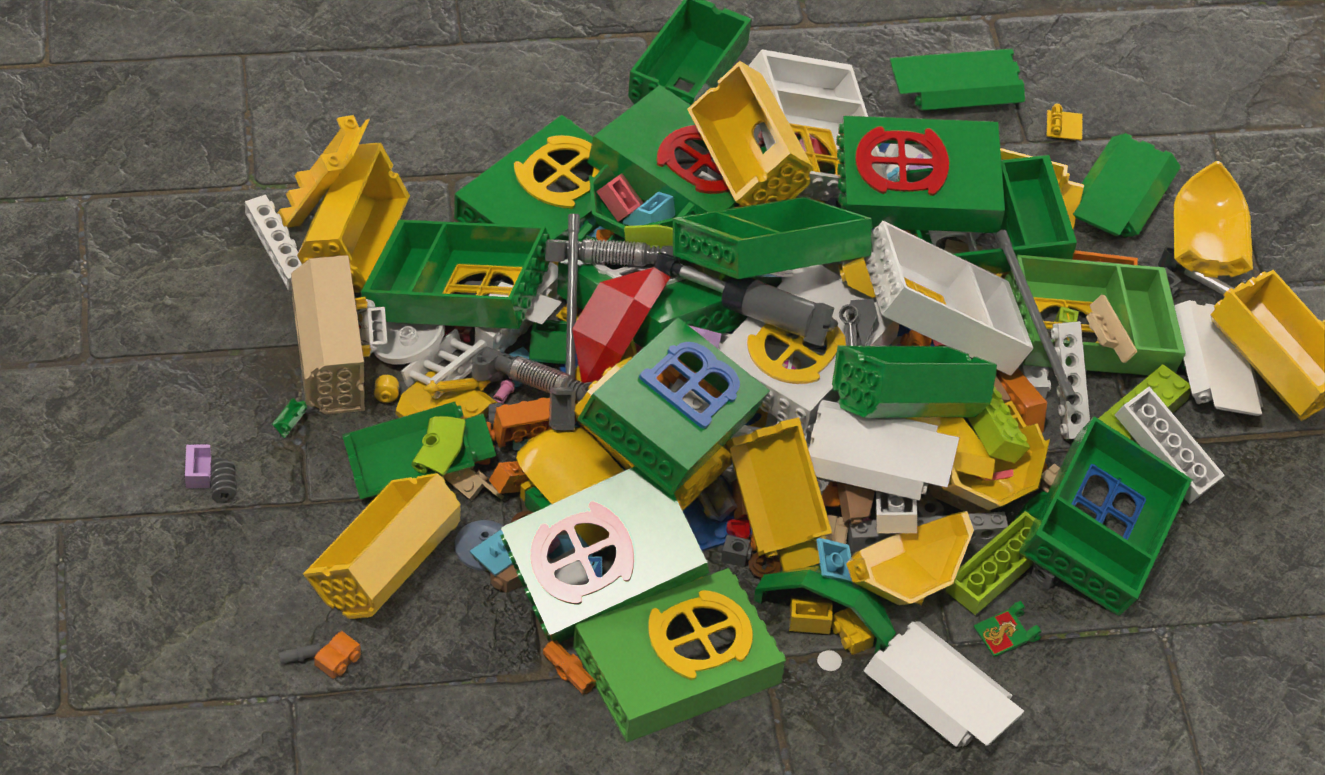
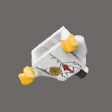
(371, 325)

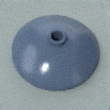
(470, 537)

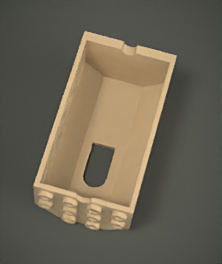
(328, 335)

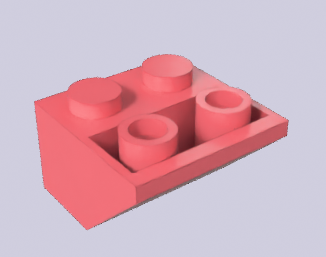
(620, 197)

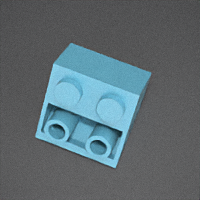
(655, 209)

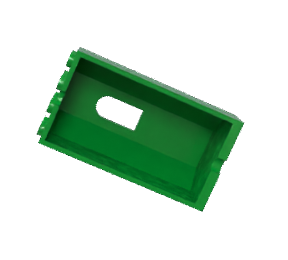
(693, 46)
(912, 381)

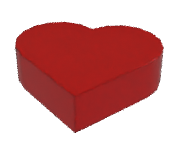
(738, 528)

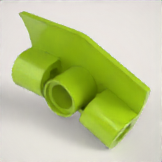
(650, 234)
(440, 444)

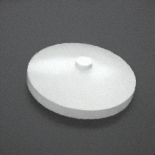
(409, 342)

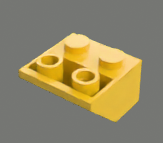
(810, 614)

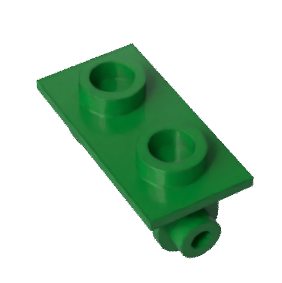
(289, 416)

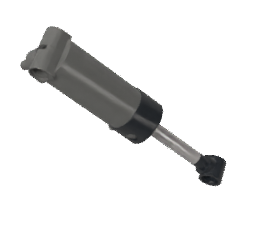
(761, 301)

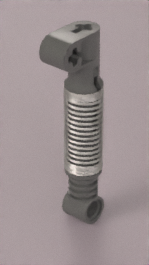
(607, 252)
(490, 361)

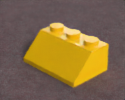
(857, 275)

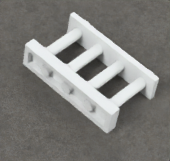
(457, 369)

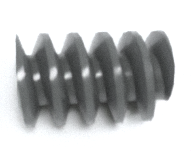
(223, 479)

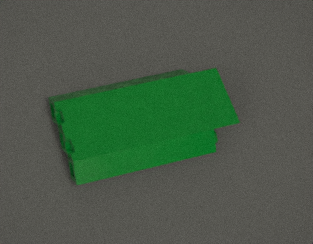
(960, 78)
(1125, 185)
(388, 448)

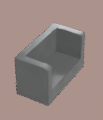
(562, 408)

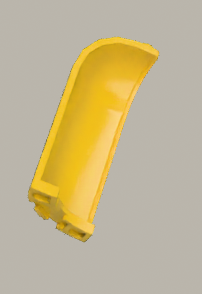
(1212, 224)
(566, 464)

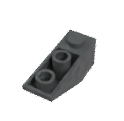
(867, 319)

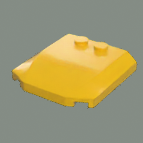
(416, 400)

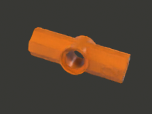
(569, 667)

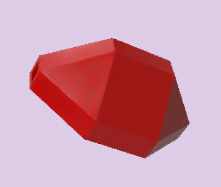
(614, 319)

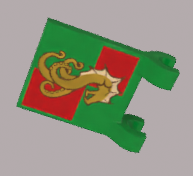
(1005, 631)

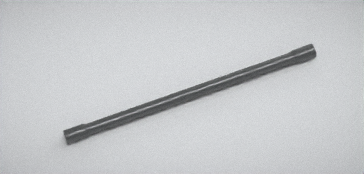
(573, 230)
(1064, 384)

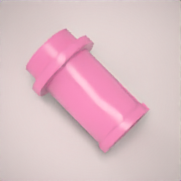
(506, 388)

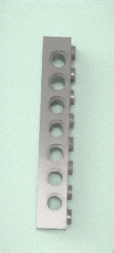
(985, 527)

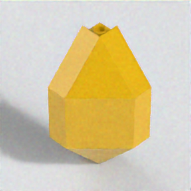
(970, 453)
(999, 492)
(913, 564)

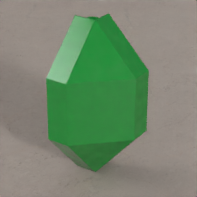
(605, 217)
(860, 600)

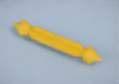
(455, 385)

